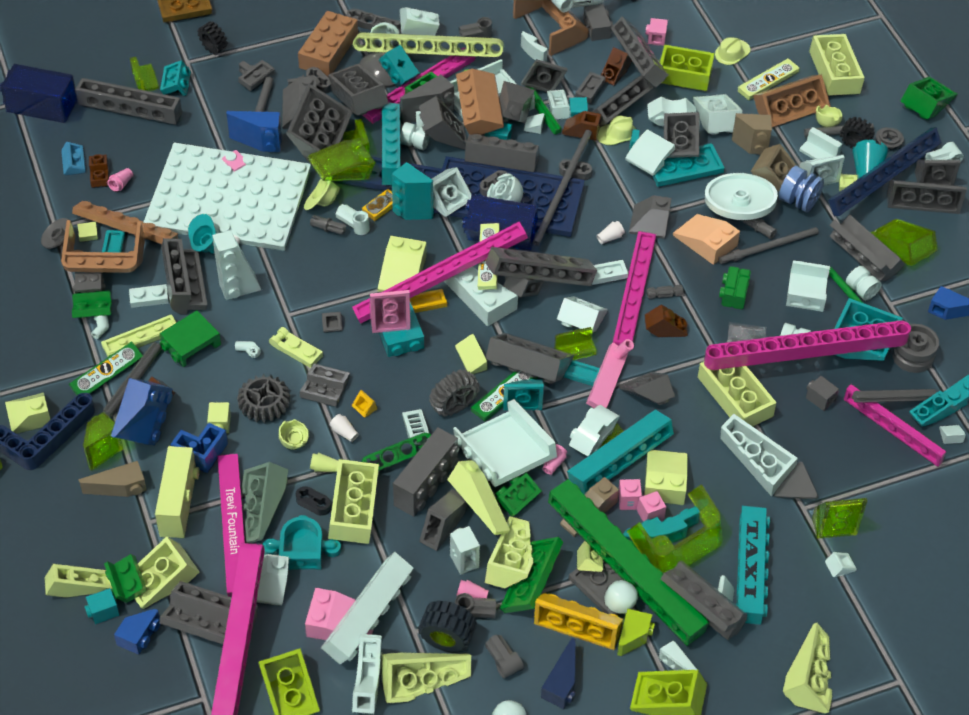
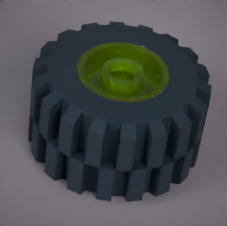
(447, 626)

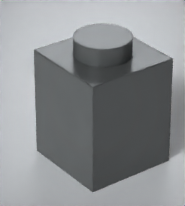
(822, 393)

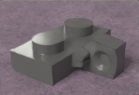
(255, 74)

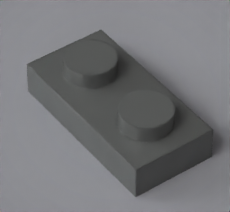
(590, 86)

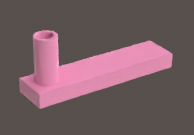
(609, 373)

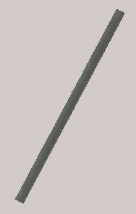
(559, 193)

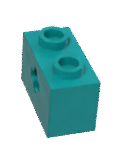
(398, 66)

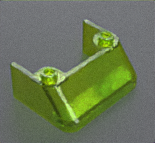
(694, 547)

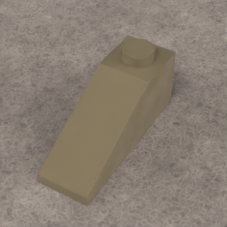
(119, 481)
(604, 497)

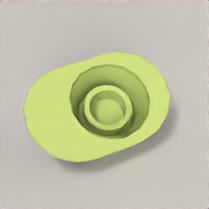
(732, 51)
(617, 131)
(323, 194)

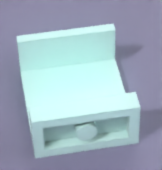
(807, 286)

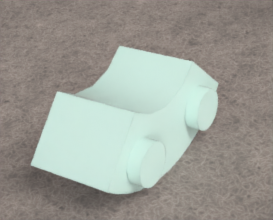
(661, 105)
(593, 430)

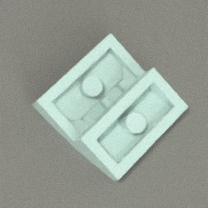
(650, 152)

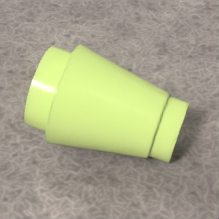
(323, 463)

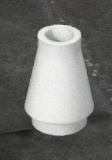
(611, 232)
(343, 427)

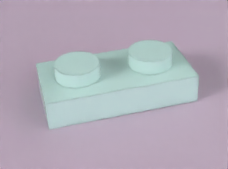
(610, 272)
(148, 296)

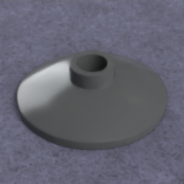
(54, 234)

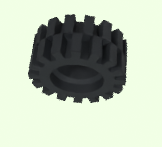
(212, 37)
(859, 126)

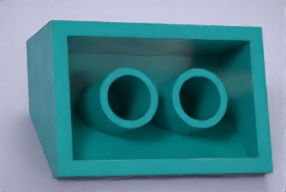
(412, 193)

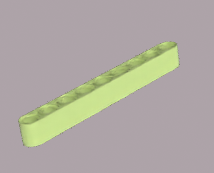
(435, 40)

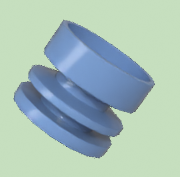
(800, 188)

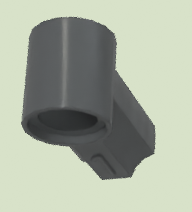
(481, 29)
(477, 606)
(505, 660)

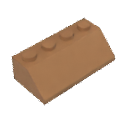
(792, 99)
(479, 101)

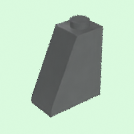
(442, 519)

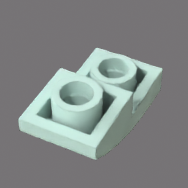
(530, 46)

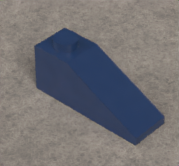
(560, 683)

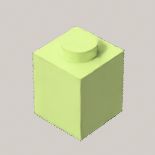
(219, 415)

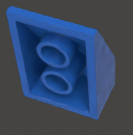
(256, 129)

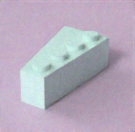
(233, 269)
(487, 304)
(758, 453)

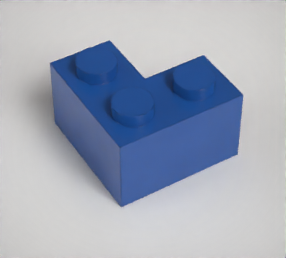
(205, 447)

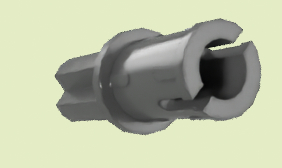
(328, 224)
(762, 227)

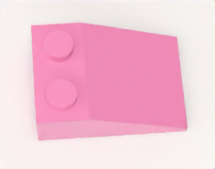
(390, 311)
(326, 612)

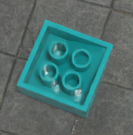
(861, 314)

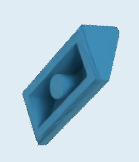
(73, 159)

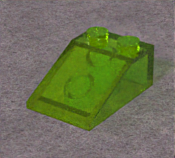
(343, 161)
(907, 240)
(838, 517)

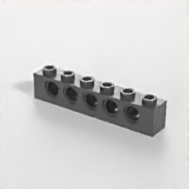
(639, 51)
(128, 101)
(540, 266)

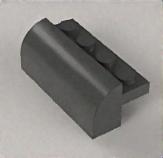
(866, 248)
(183, 277)
(706, 599)
(199, 612)

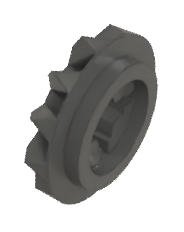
(893, 134)

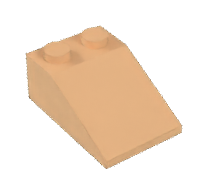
(708, 237)

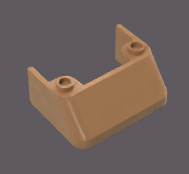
(572, 30)
(83, 261)

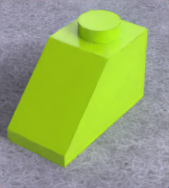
(635, 631)

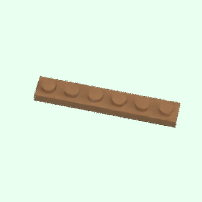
(122, 222)

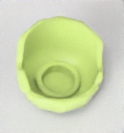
(828, 116)
(293, 434)

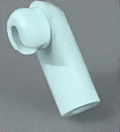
(102, 326)
(248, 346)

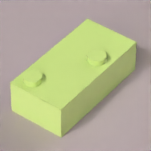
(837, 64)
(738, 393)
(176, 492)
(353, 501)

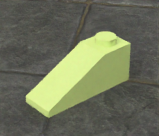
(75, 581)

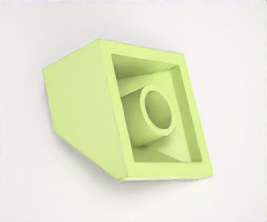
(28, 413)

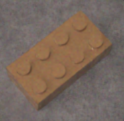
(328, 42)

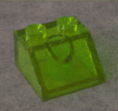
(98, 442)

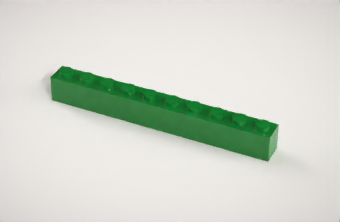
(627, 561)

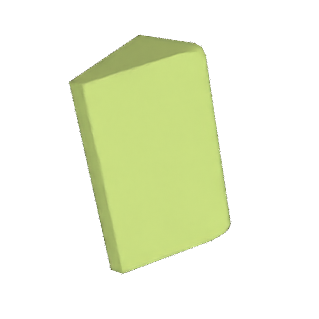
(471, 355)
(588, 559)

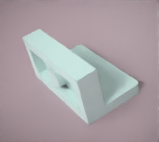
(820, 145)

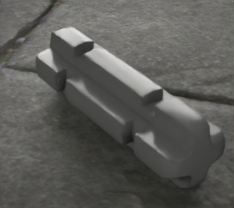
(664, 291)

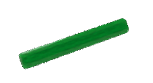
(548, 117)

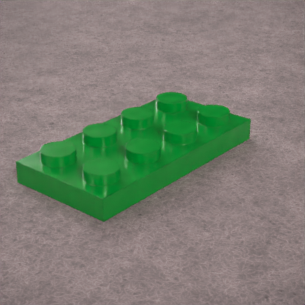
(524, 593)

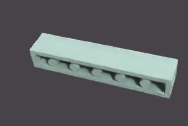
(367, 608)

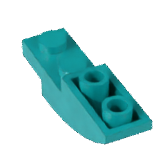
(942, 403)
(672, 527)

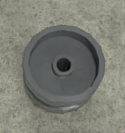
(919, 350)

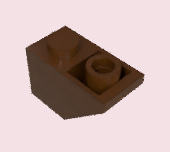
(616, 66)
(583, 121)
(665, 323)

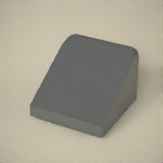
(331, 322)

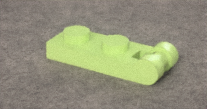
(296, 347)

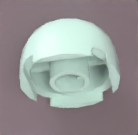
(506, 188)

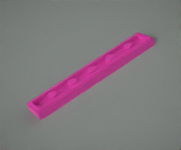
(898, 428)

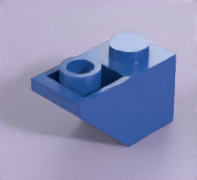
(949, 304)
(136, 630)

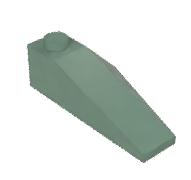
(263, 491)

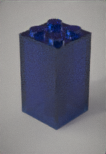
(39, 93)
(505, 212)

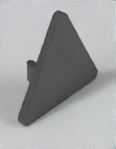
(797, 485)

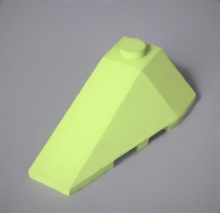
(475, 490)
(512, 555)
(414, 674)
(809, 675)

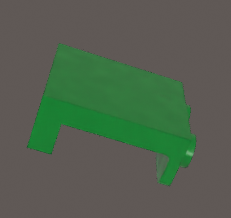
(188, 337)

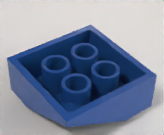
(142, 411)

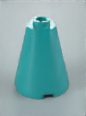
(868, 155)

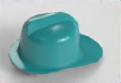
(201, 232)

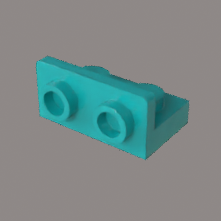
(175, 77)

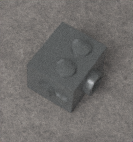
(89, 282)

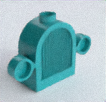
(303, 544)

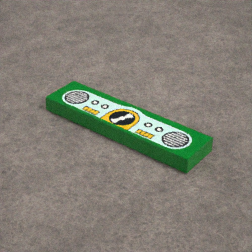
(106, 369)
(493, 401)

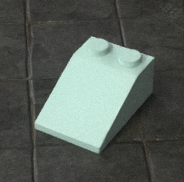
(717, 113)

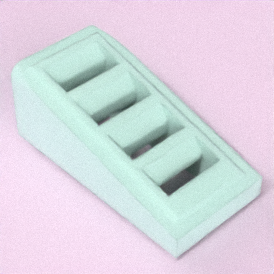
(558, 104)
(422, 423)
(675, 657)

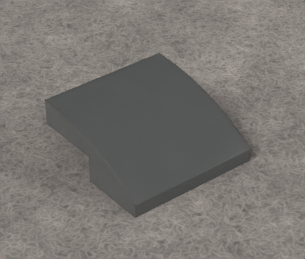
(324, 385)

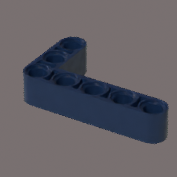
(50, 437)

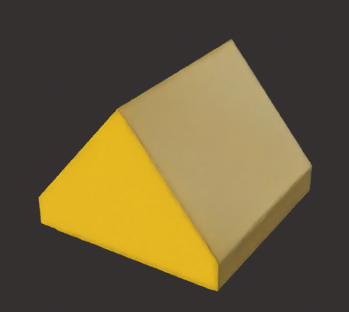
(364, 404)

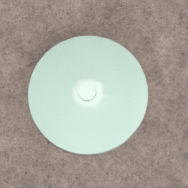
(741, 196)

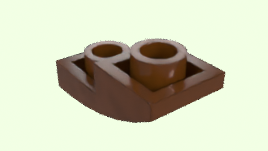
(98, 170)

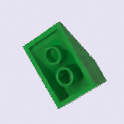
(927, 97)

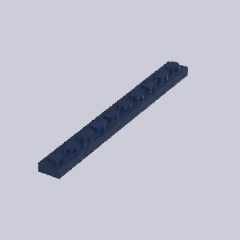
(884, 172)

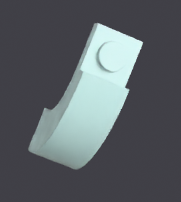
(368, 674)

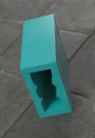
(404, 340)

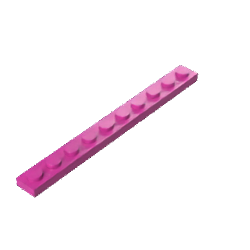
(450, 266)

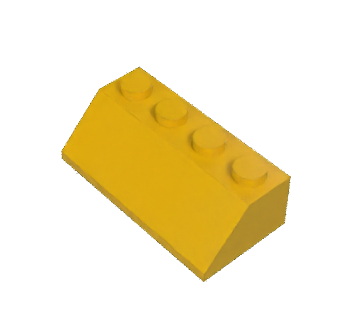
(577, 620)

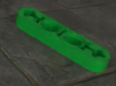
(396, 450)

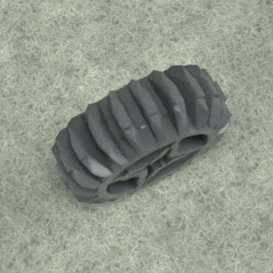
(454, 392)
(263, 393)

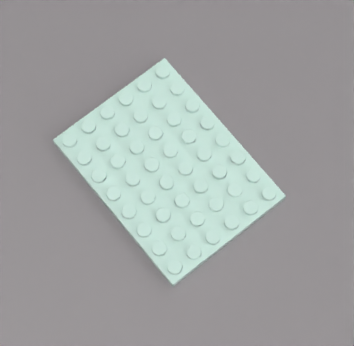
(251, 202)

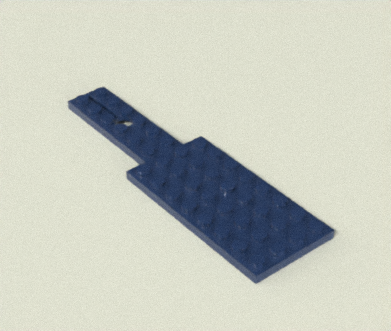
(537, 189)

